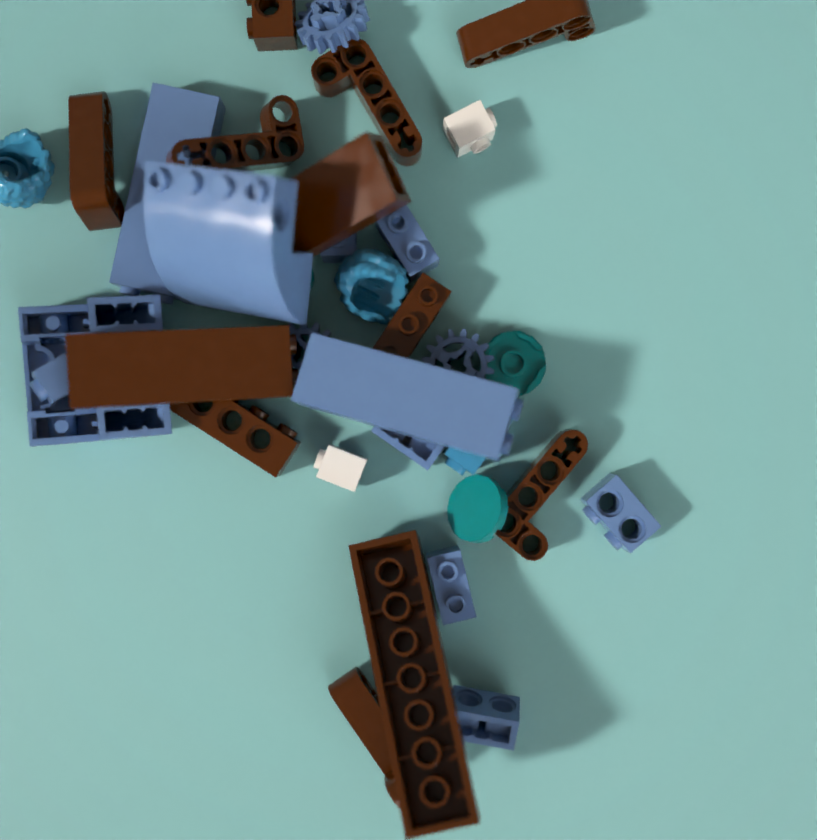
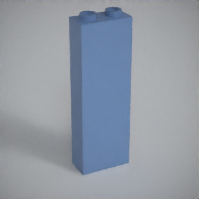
(169, 118)
(408, 397)

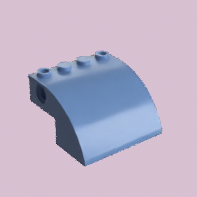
(227, 240)
(44, 340)

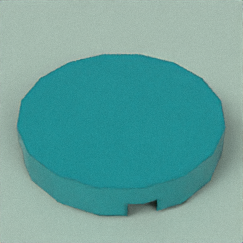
(517, 361)
(477, 508)

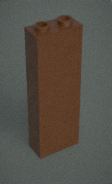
(346, 193)
(179, 366)

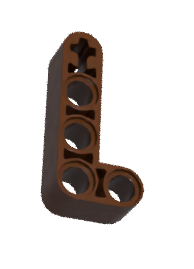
(523, 27)
(377, 104)
(235, 145)
(93, 162)
(543, 489)
(362, 710)

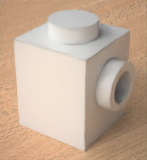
(470, 128)
(340, 467)

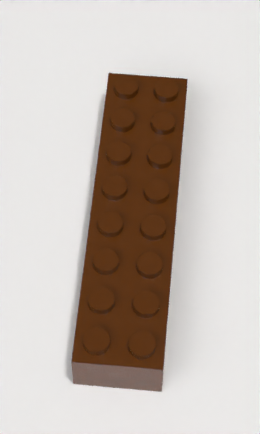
(414, 686)

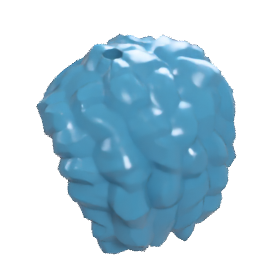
(26, 169)
(371, 284)

